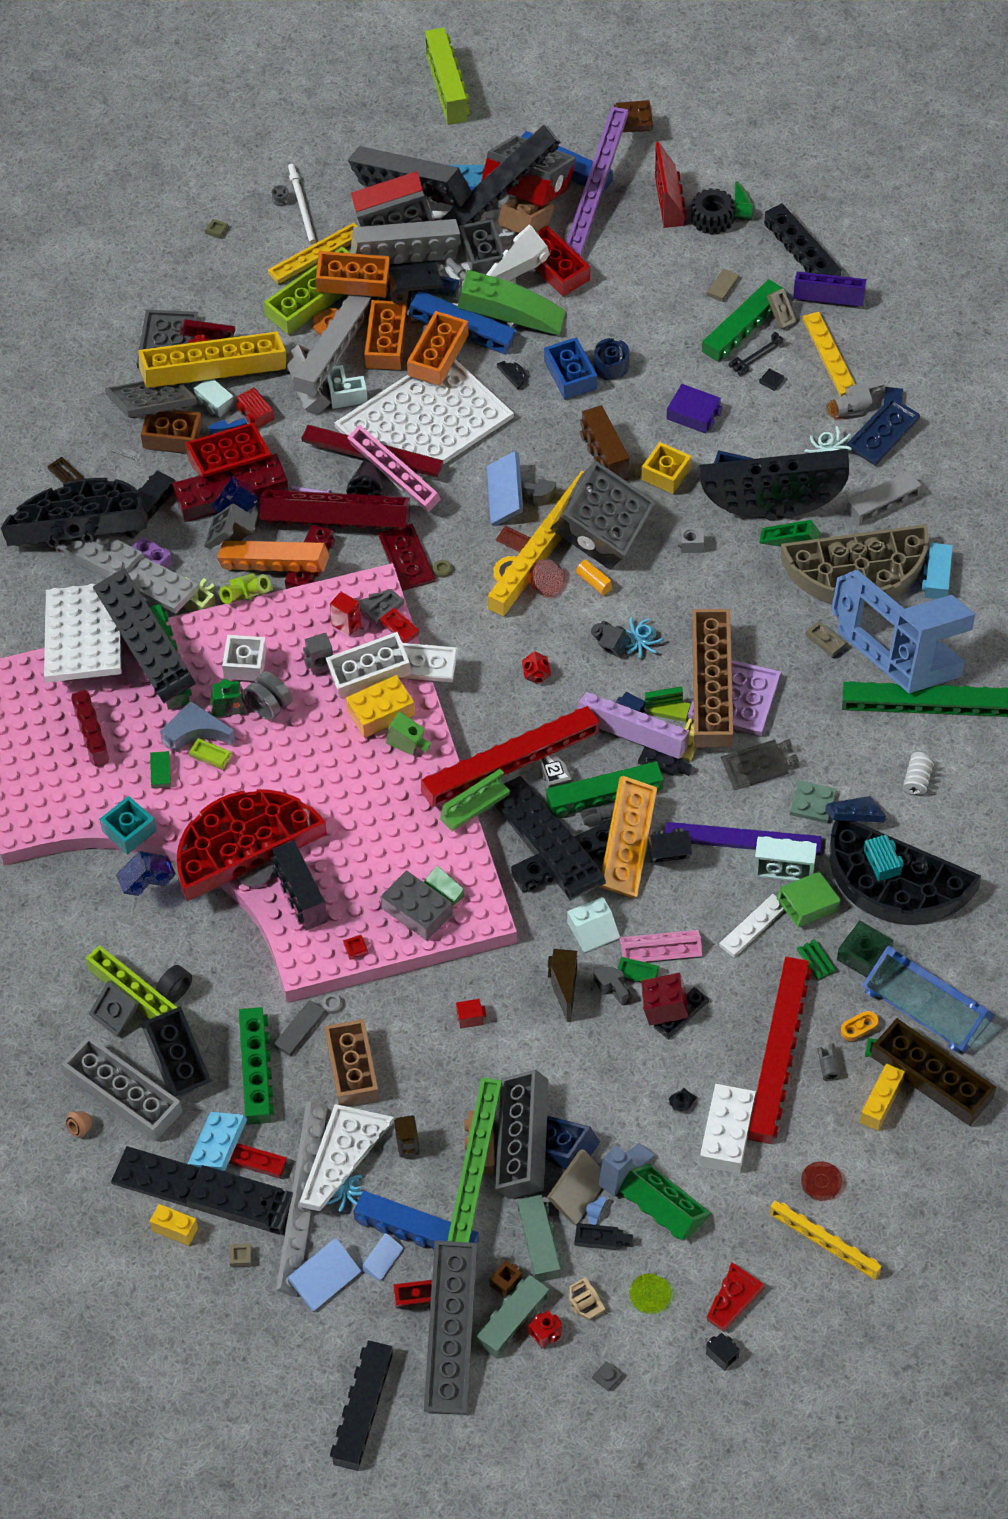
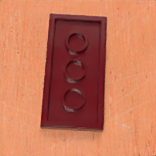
(407, 556)

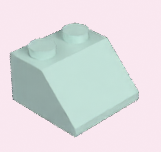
(593, 925)

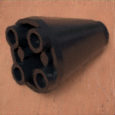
(365, 480)

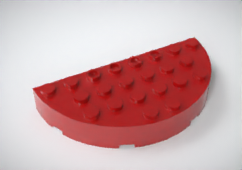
(239, 836)

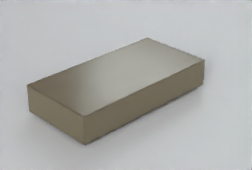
(722, 285)

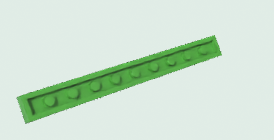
(475, 1160)

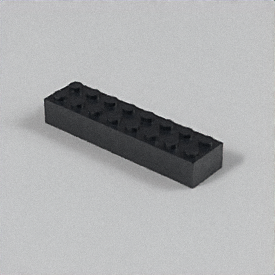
(440, 181)

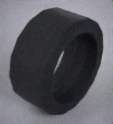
(174, 983)

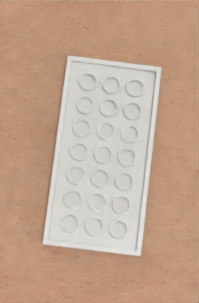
(79, 636)

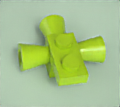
(245, 588)

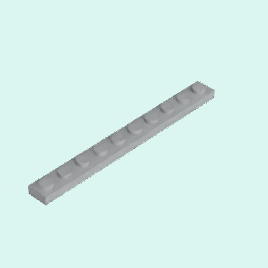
(299, 1217)

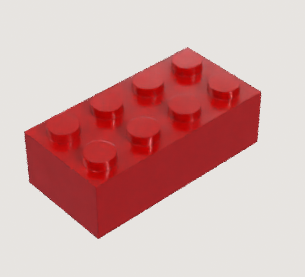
(563, 267)

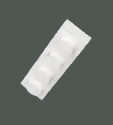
(752, 926)

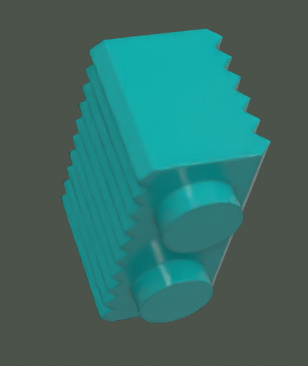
(882, 857)

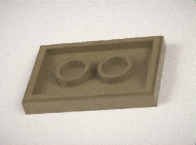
(576, 1187)

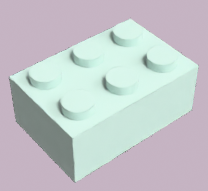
(784, 859)

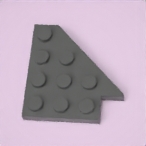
(163, 327)

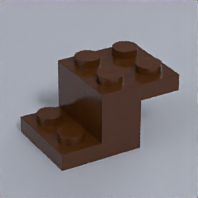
(639, 116)

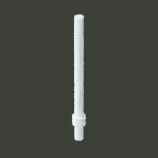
(295, 180)

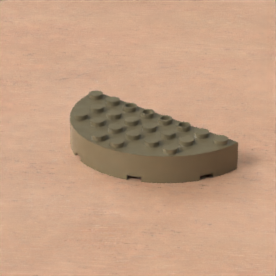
(886, 557)

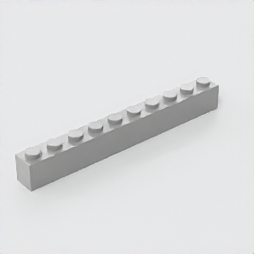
(332, 344)

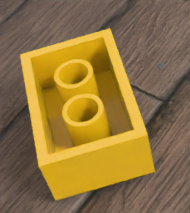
(378, 705)

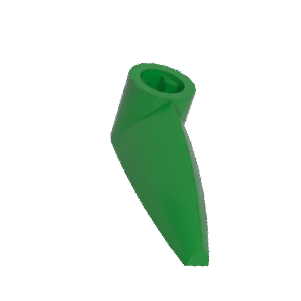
(742, 203)

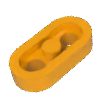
(857, 1025)

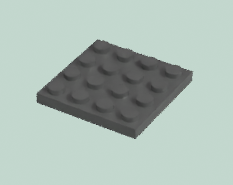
(138, 400)

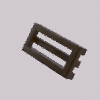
(56, 464)

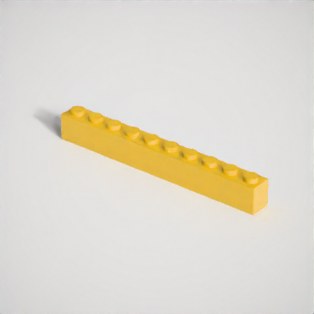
(518, 573)

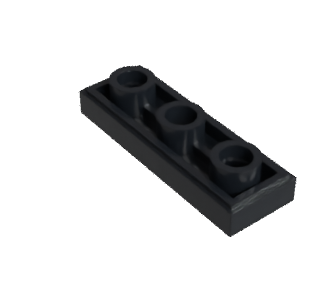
(695, 1002)

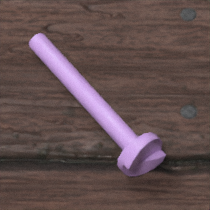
(295, 488)

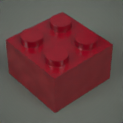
(664, 999)

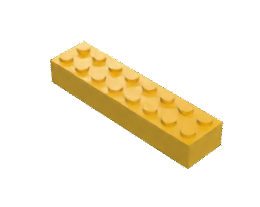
(212, 359)

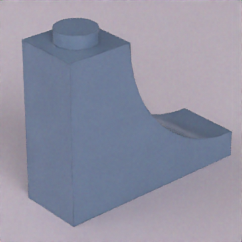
(192, 724)
(619, 1163)

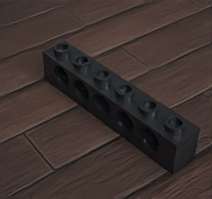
(799, 242)
(589, 839)

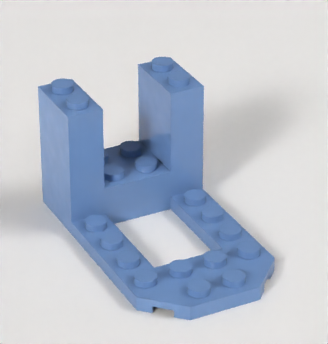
(914, 655)

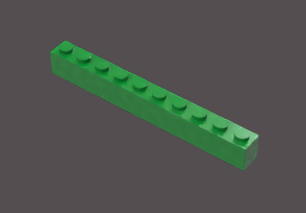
(931, 700)

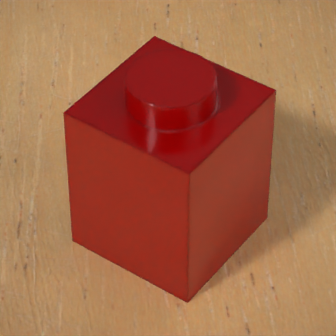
(470, 1013)

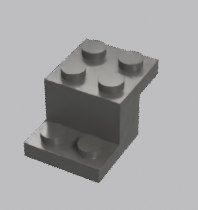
(232, 525)

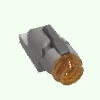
(856, 399)

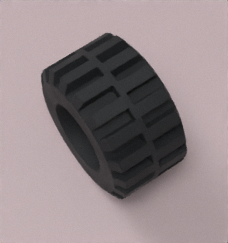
(708, 220)

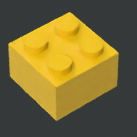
(666, 468)

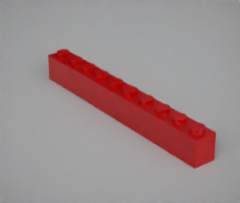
(510, 755)
(778, 1050)

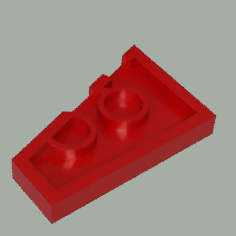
(734, 1297)

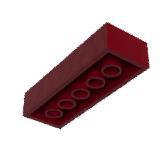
(199, 493)

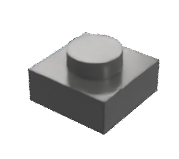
(607, 1376)

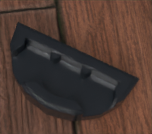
(512, 372)

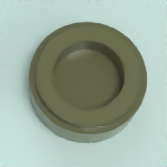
(442, 568)

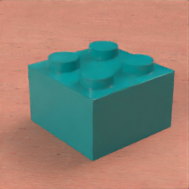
(128, 824)

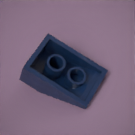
(566, 1139)

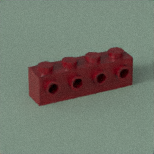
(315, 535)

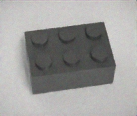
(481, 245)
(416, 905)

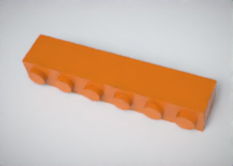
(273, 556)

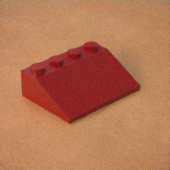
(669, 189)
(227, 450)

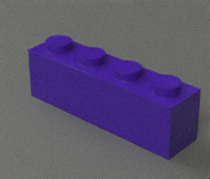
(829, 289)

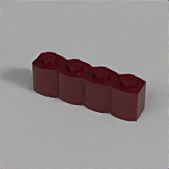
(90, 728)

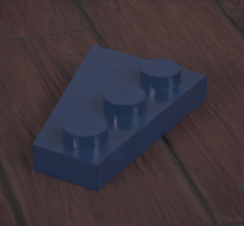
(857, 809)

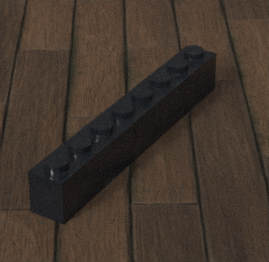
(505, 177)

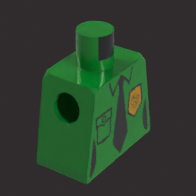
(227, 699)

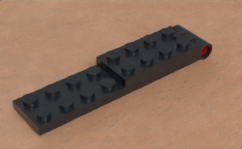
(144, 635)
(549, 840)
(205, 1189)

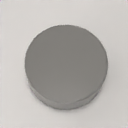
(331, 1003)

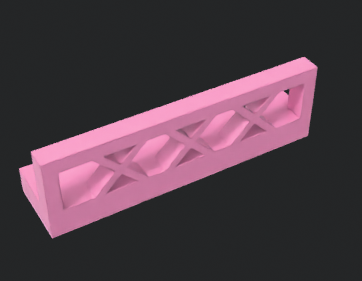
(662, 946)

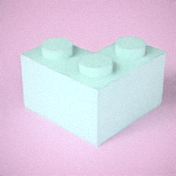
(345, 391)

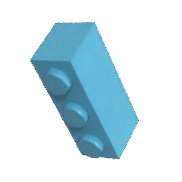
(937, 571)

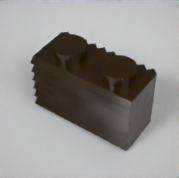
(407, 1137)

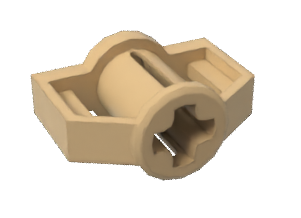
(585, 1299)

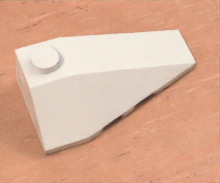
(523, 256)

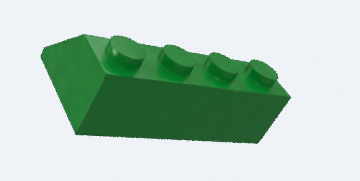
(664, 1201)

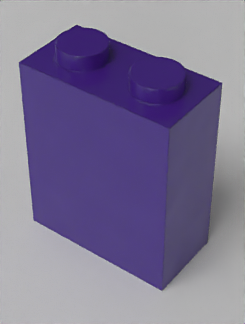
(694, 408)

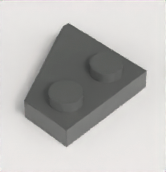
(379, 604)

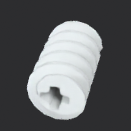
(918, 774)

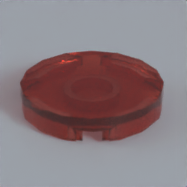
(546, 577)
(821, 1181)

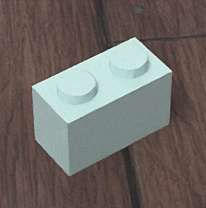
(214, 397)

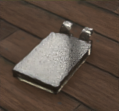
(759, 763)

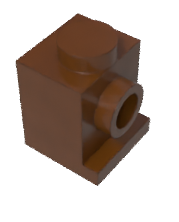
(498, 1281)

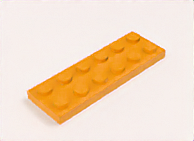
(628, 836)

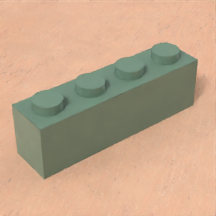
(539, 1239)
(512, 1316)

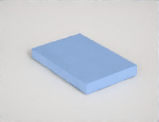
(324, 1274)

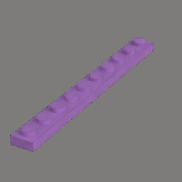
(597, 179)

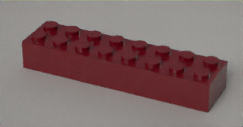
(334, 509)

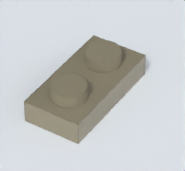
(781, 308)
(825, 639)

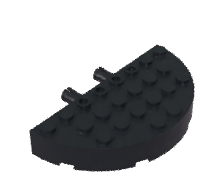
(75, 511)

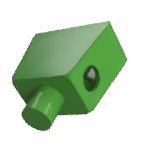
(407, 735)

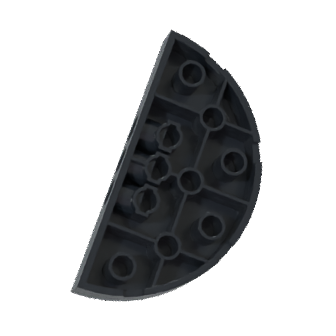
(777, 484)
(920, 895)

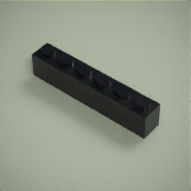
(362, 1405)

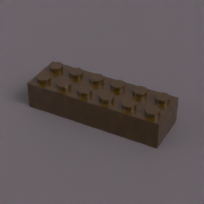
(934, 1071)

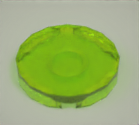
(652, 1299)

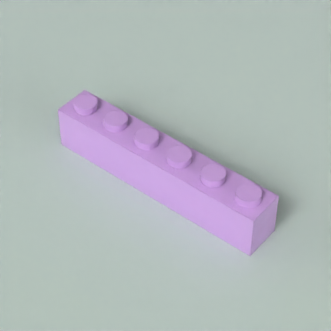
(637, 726)

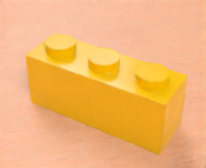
(882, 1097)

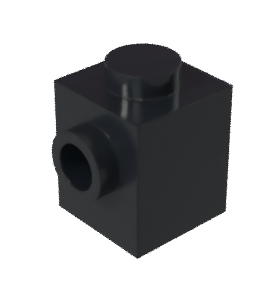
(722, 1350)

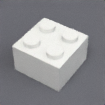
(244, 657)

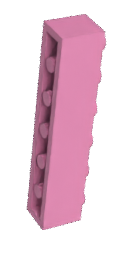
(394, 468)

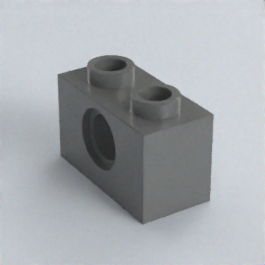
(316, 651)

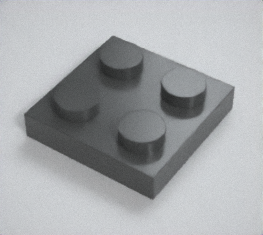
(114, 1008)

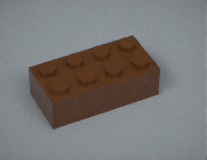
(604, 441)

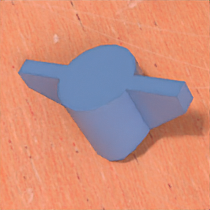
(595, 1210)

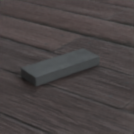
(299, 1028)

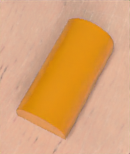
(594, 577)

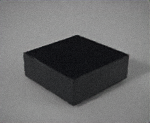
(771, 379)

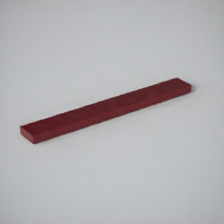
(339, 442)

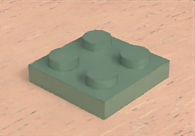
(811, 801)

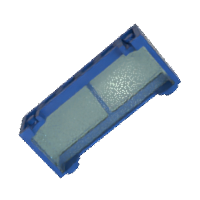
(927, 1000)

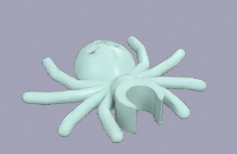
(828, 443)

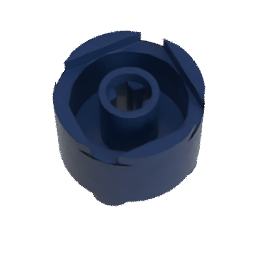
(611, 359)

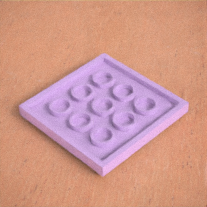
(751, 696)

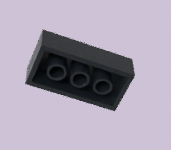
(299, 885)
(175, 1052)

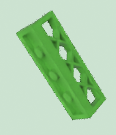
(474, 801)

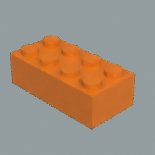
(352, 274)
(385, 335)
(437, 348)

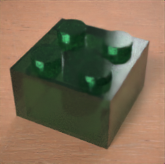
(863, 948)

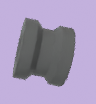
(280, 195)

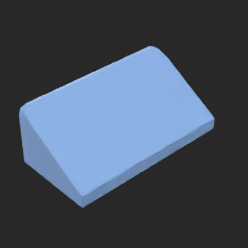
(382, 1257)

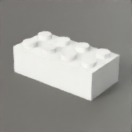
(368, 664)
(727, 1128)

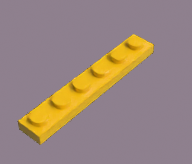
(309, 256)
(828, 352)
(831, 1243)

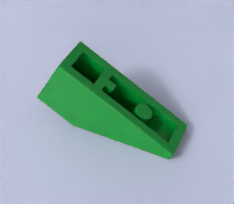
(789, 533)

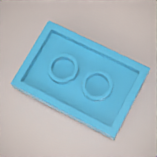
(217, 1140)

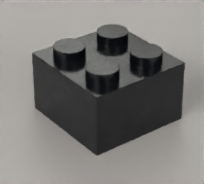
(669, 846)

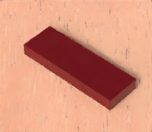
(211, 330)

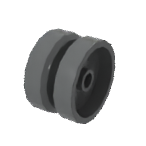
(267, 696)

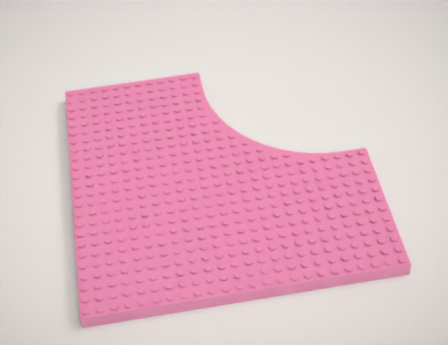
(311, 750)

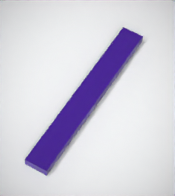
(735, 836)

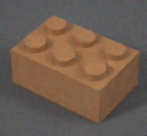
(519, 214)

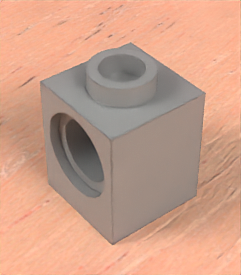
(691, 540)

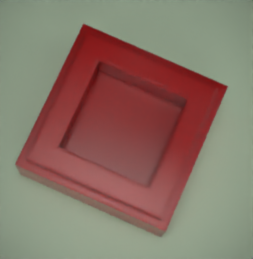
(355, 947)

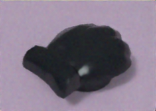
(682, 1100)

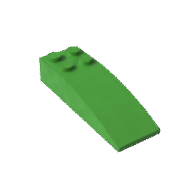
(509, 303)

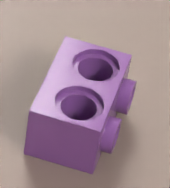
(153, 552)

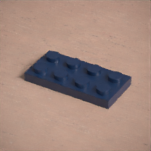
(883, 431)

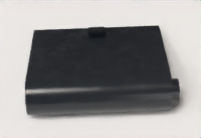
(411, 277)

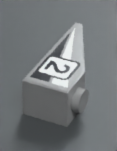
(554, 771)

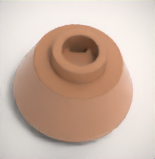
(78, 1123)

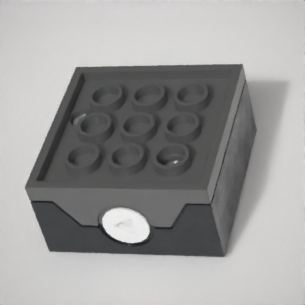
(602, 515)

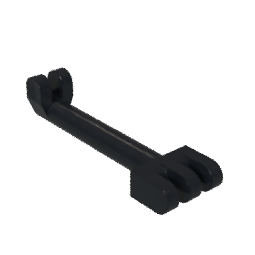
(742, 366)

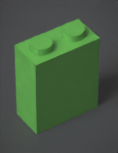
(808, 899)

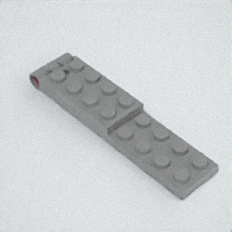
(108, 555)

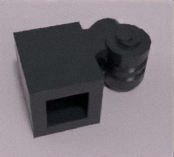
(611, 638)

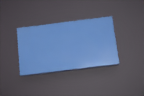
(504, 488)

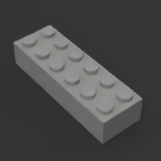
(408, 241)
(122, 1088)

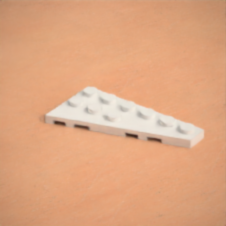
(344, 1145)

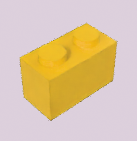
(173, 1224)

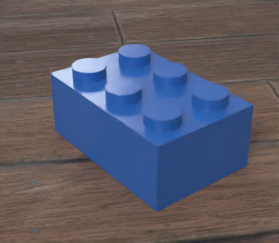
(570, 368)

